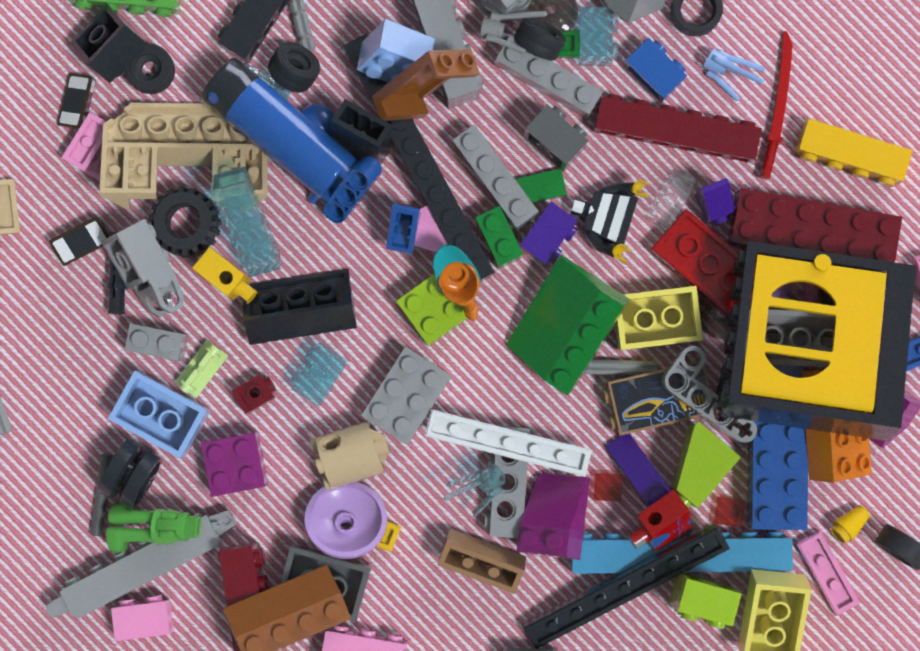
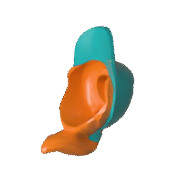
(457, 278)

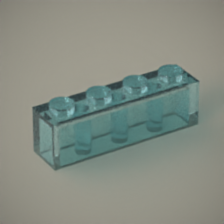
(246, 221)

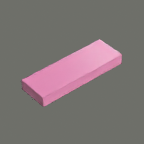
(827, 573)

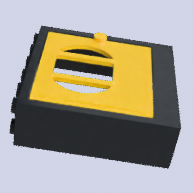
(851, 377)

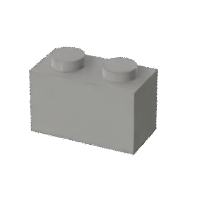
(156, 342)

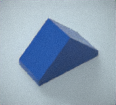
(403, 228)

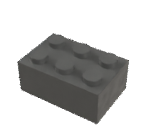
(348, 574)

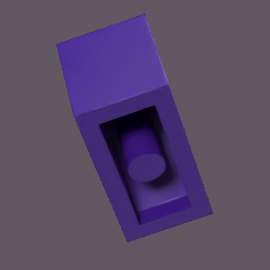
(716, 202)

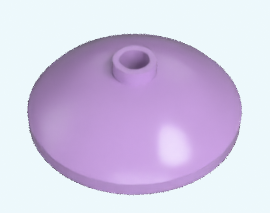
(348, 505)

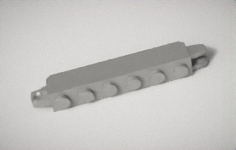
(137, 569)

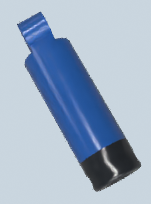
(291, 139)

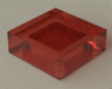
(607, 486)
(729, 511)

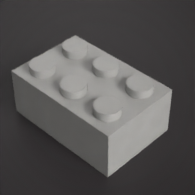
(406, 395)

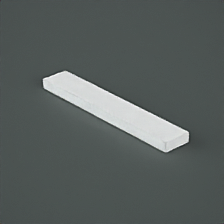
(508, 443)

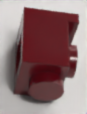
(244, 397)

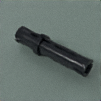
(116, 290)

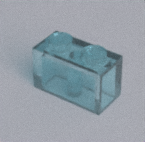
(596, 36)
(318, 374)

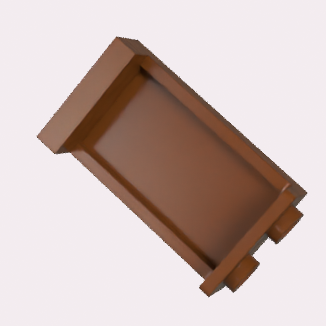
(406, 92)

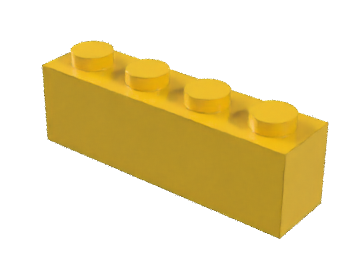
(853, 152)

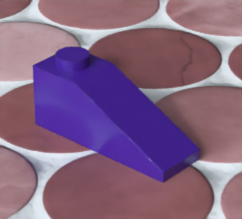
(638, 469)

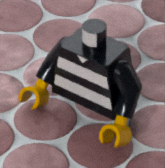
(610, 216)

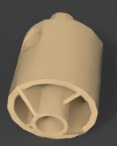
(350, 455)

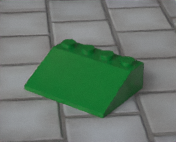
(566, 324)

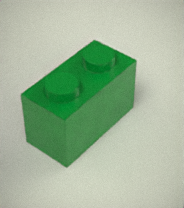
(499, 237)

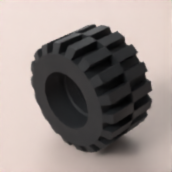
(169, 205)

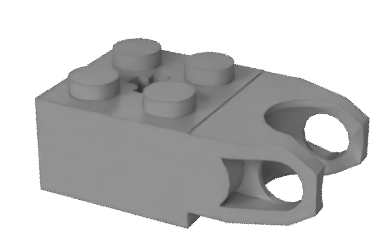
(145, 267)

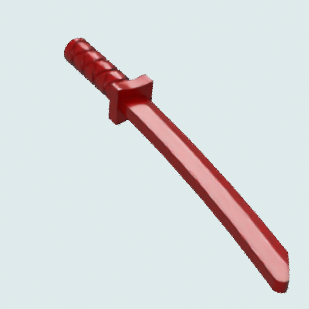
(780, 105)

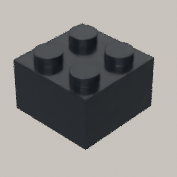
(108, 43)

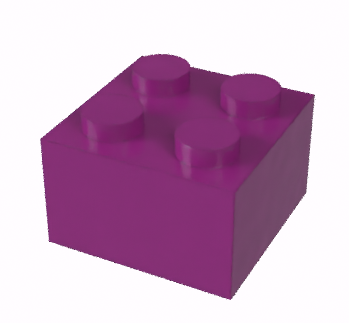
(234, 464)

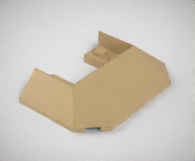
(172, 136)

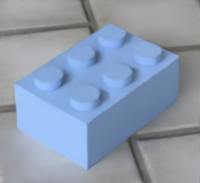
(159, 414)

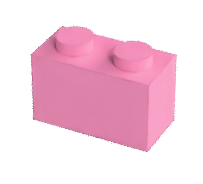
(142, 619)

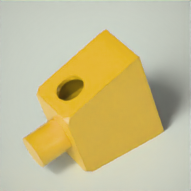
(219, 270)

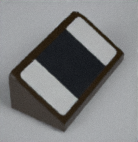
(76, 101)
(79, 241)

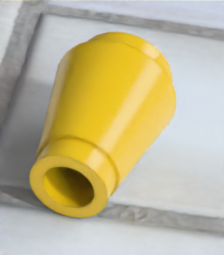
(849, 524)

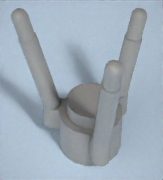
(493, 29)

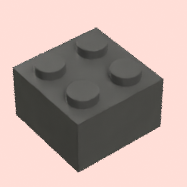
(556, 137)

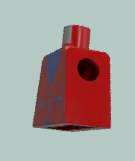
(662, 523)

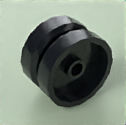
(129, 474)

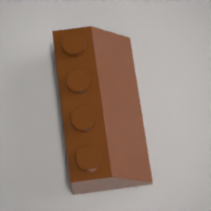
(287, 612)

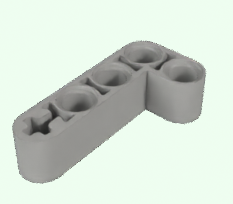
(707, 408)

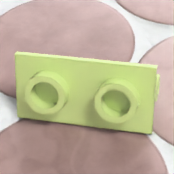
(201, 369)

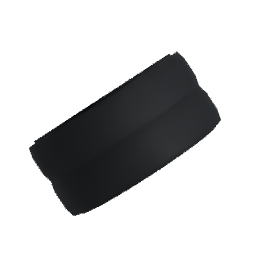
(539, 38)
(294, 67)
(161, 79)

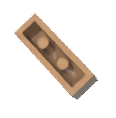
(482, 561)

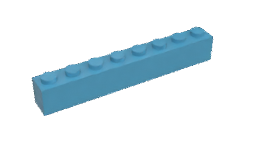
(746, 552)

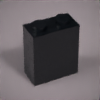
(361, 132)

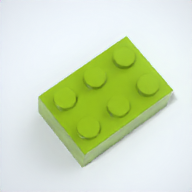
(705, 599)

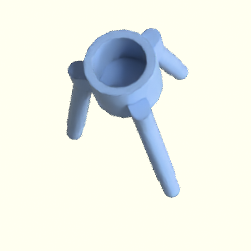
(719, 62)

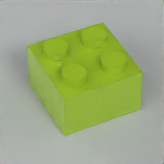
(431, 311)

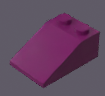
(555, 517)

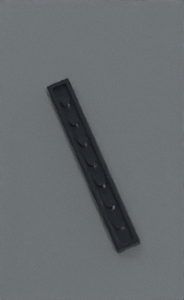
(626, 586)

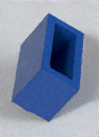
(656, 69)

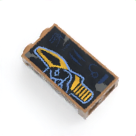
(644, 404)

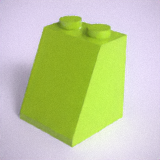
(701, 464)

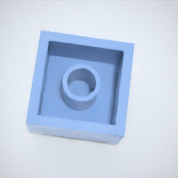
(391, 50)

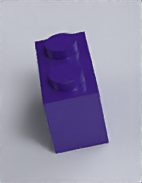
(548, 234)

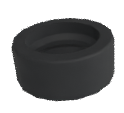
(696, 30)
(899, 546)

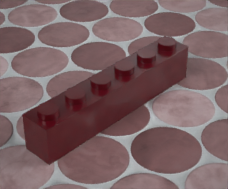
(677, 129)

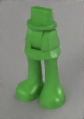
(166, 527)

